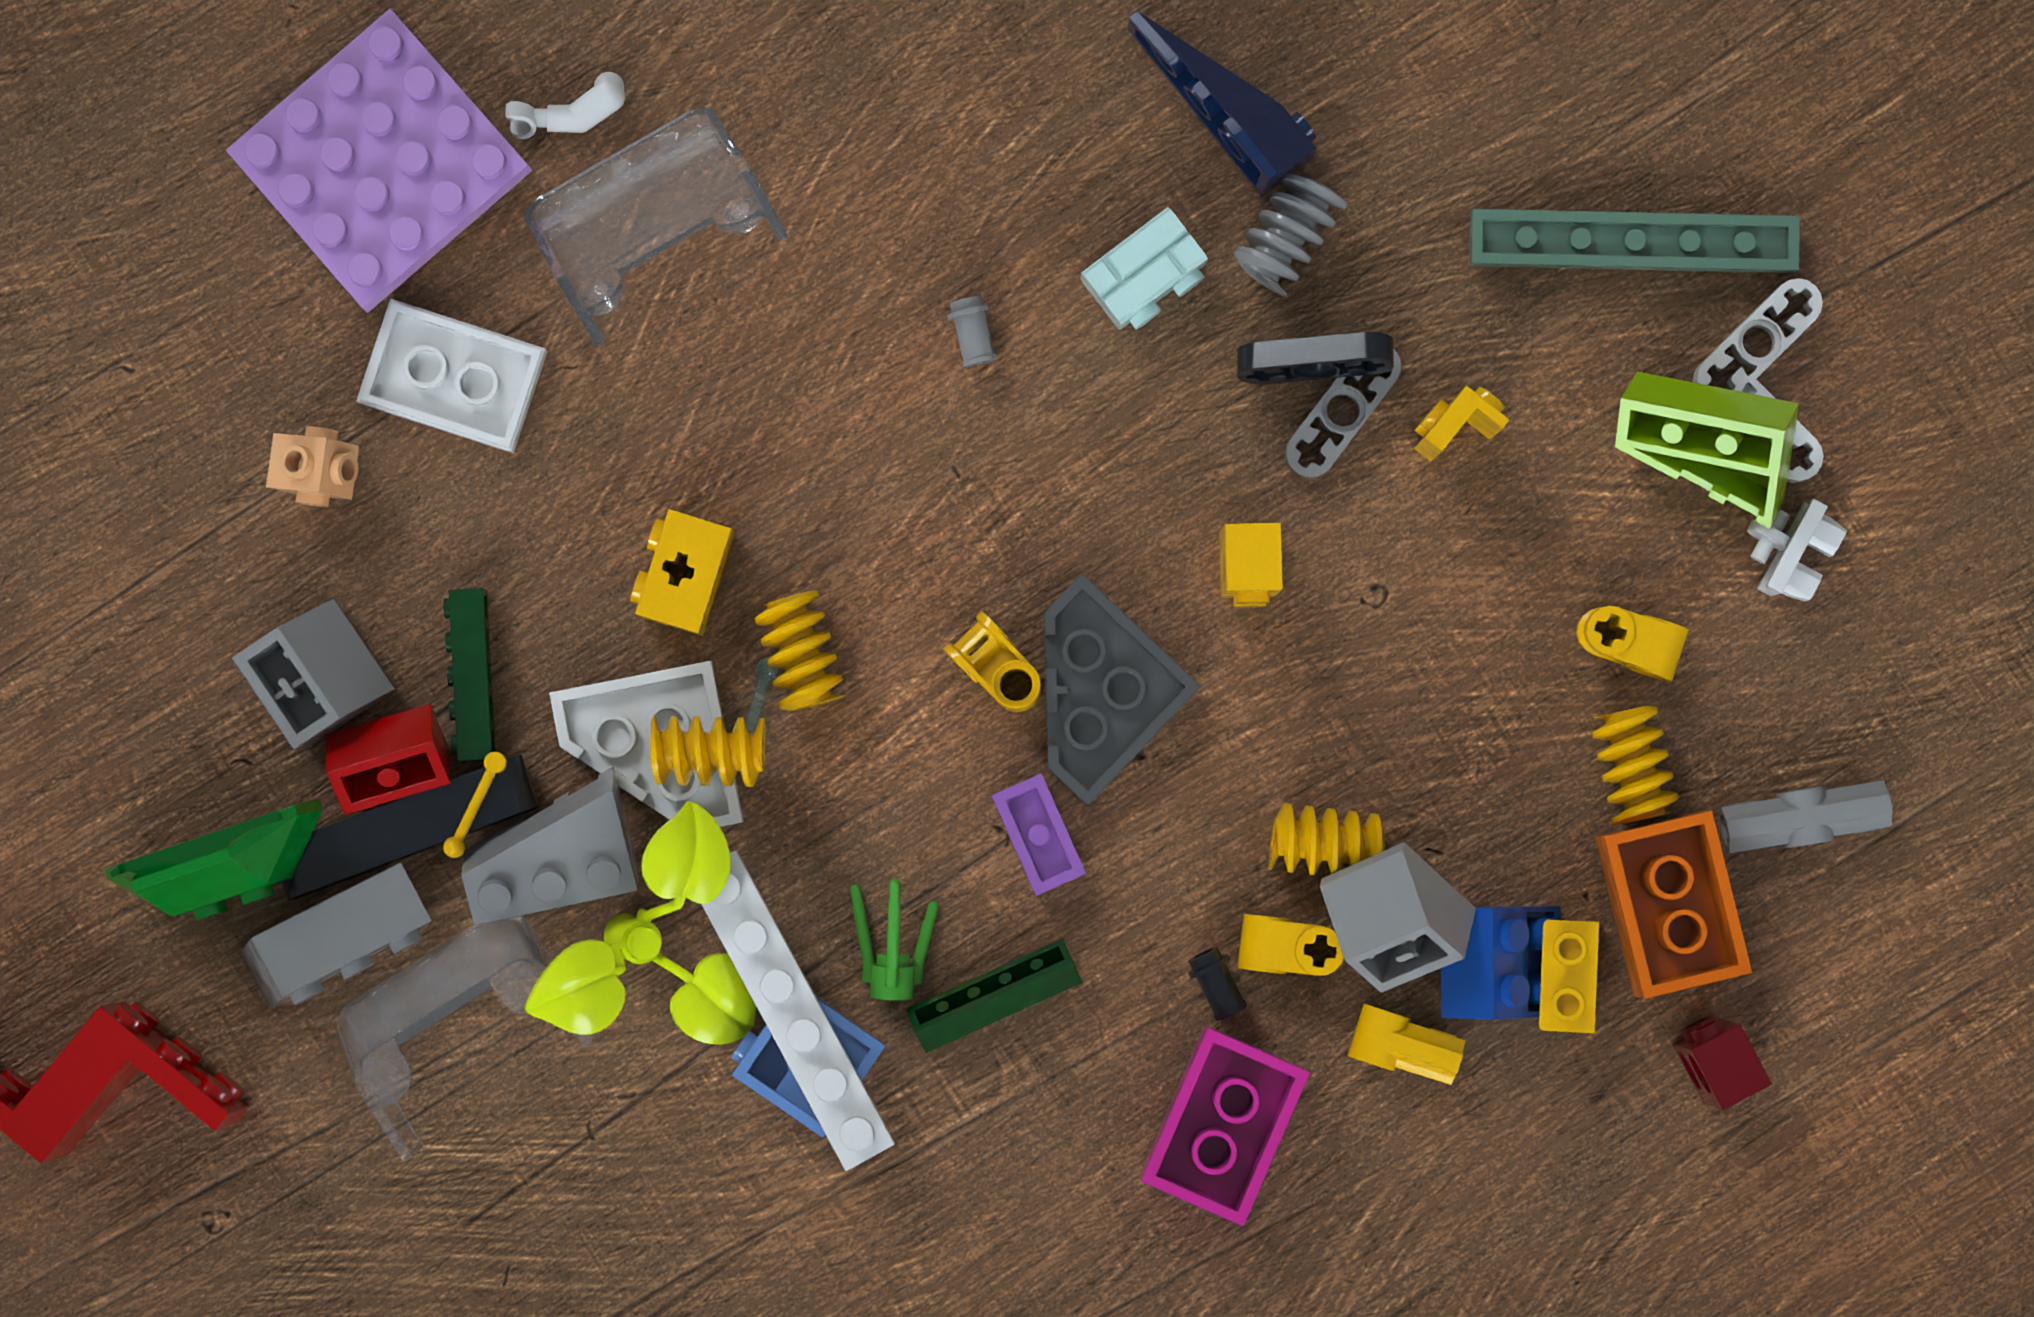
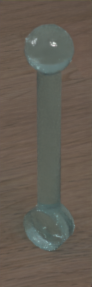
(765, 674)

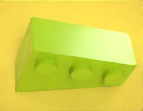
(1713, 437)

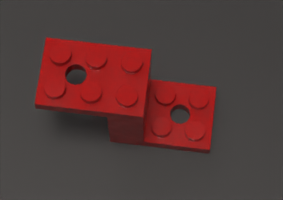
(96, 1068)

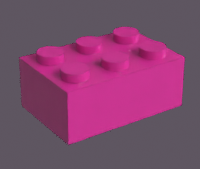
(1224, 1125)

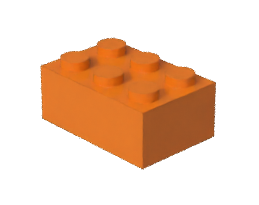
(1673, 904)

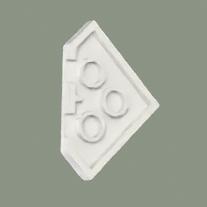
(612, 727)

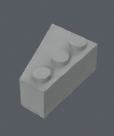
(554, 858)
(336, 937)

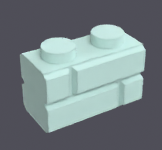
(1144, 270)

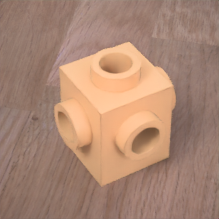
(313, 466)

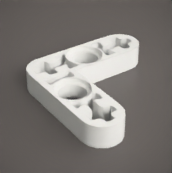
(1739, 381)

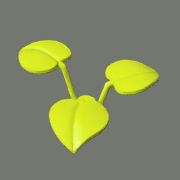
(581, 984)

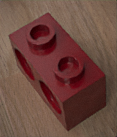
(1720, 1062)

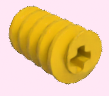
(799, 651)
(707, 751)
(1635, 764)
(1324, 839)

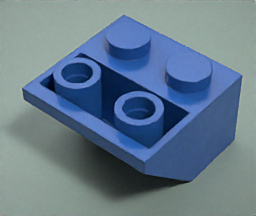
(1500, 965)

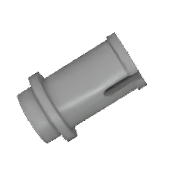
(972, 331)

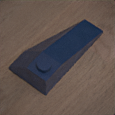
(1242, 119)

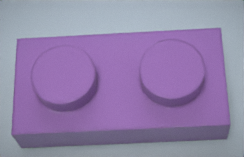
(1038, 834)

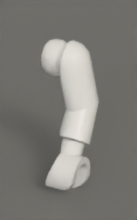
(576, 117)

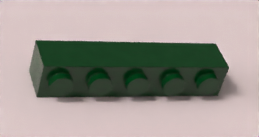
(470, 674)
(993, 995)

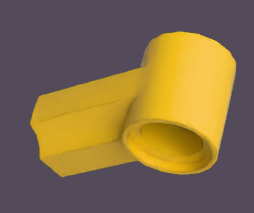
(1393, 1042)

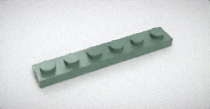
(1634, 240)

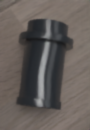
(1217, 983)

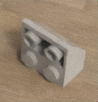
(314, 674)
(1397, 917)

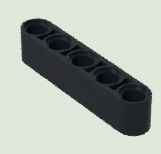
(408, 827)

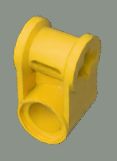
(1640, 644)
(993, 662)
(1279, 943)

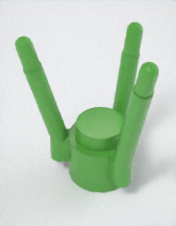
(892, 974)

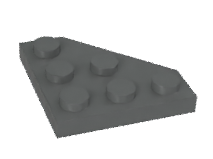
(1103, 689)

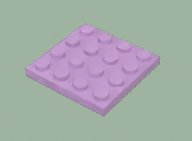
(378, 160)

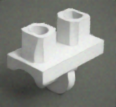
(1809, 529)

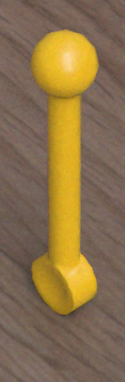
(494, 763)

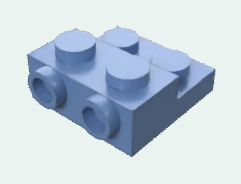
(768, 1074)

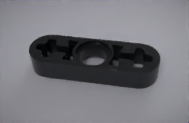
(1315, 358)

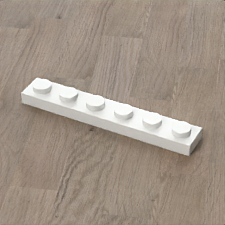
(796, 1019)

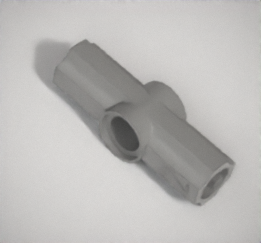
(1805, 816)

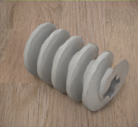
(1287, 231)

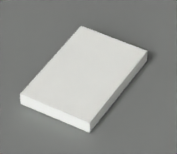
(452, 375)

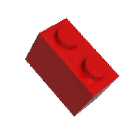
(387, 759)

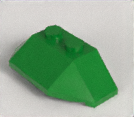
(222, 864)

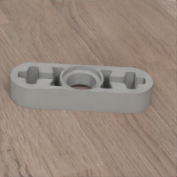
(1330, 452)

